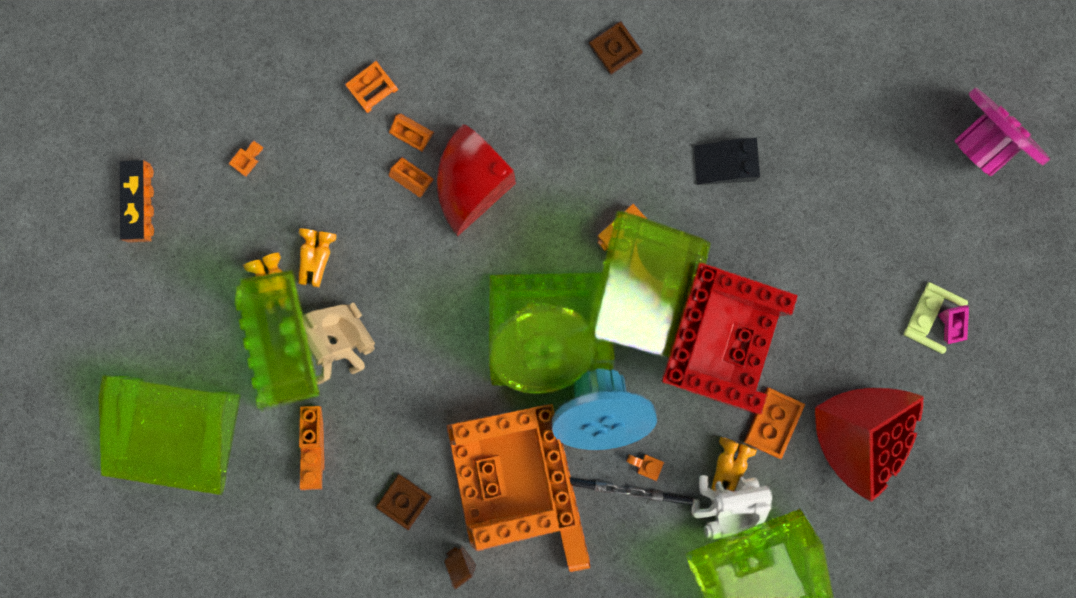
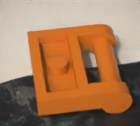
(368, 81)

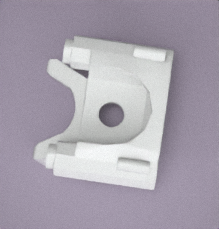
(733, 510)

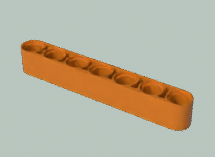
(573, 538)

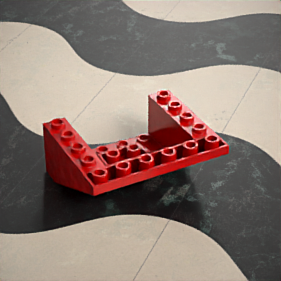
(726, 337)

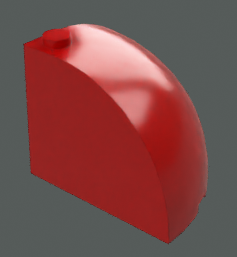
(470, 178)
(868, 435)

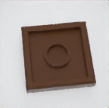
(615, 48)
(403, 501)

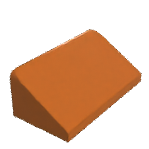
(410, 132)
(410, 177)

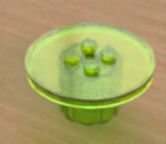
(542, 348)

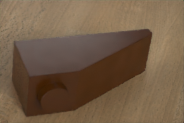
(459, 566)

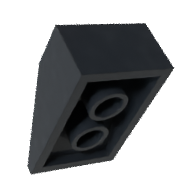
(727, 161)

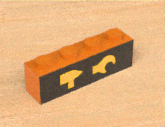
(136, 201)

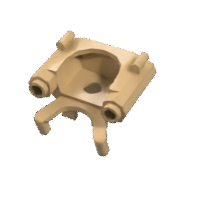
(346, 327)

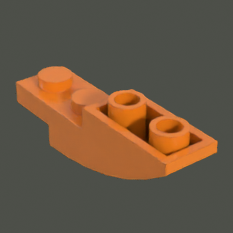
(312, 448)

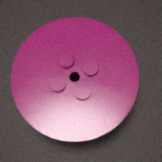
(996, 137)

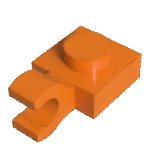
(244, 160)
(648, 466)

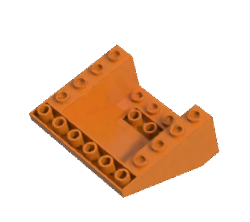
(511, 477)

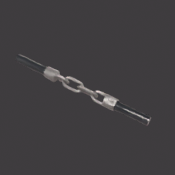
(658, 496)

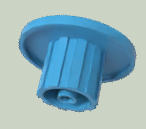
(603, 413)

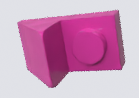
(955, 324)

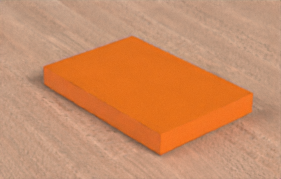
(776, 424)

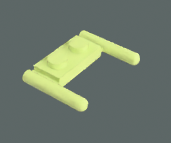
(926, 313)

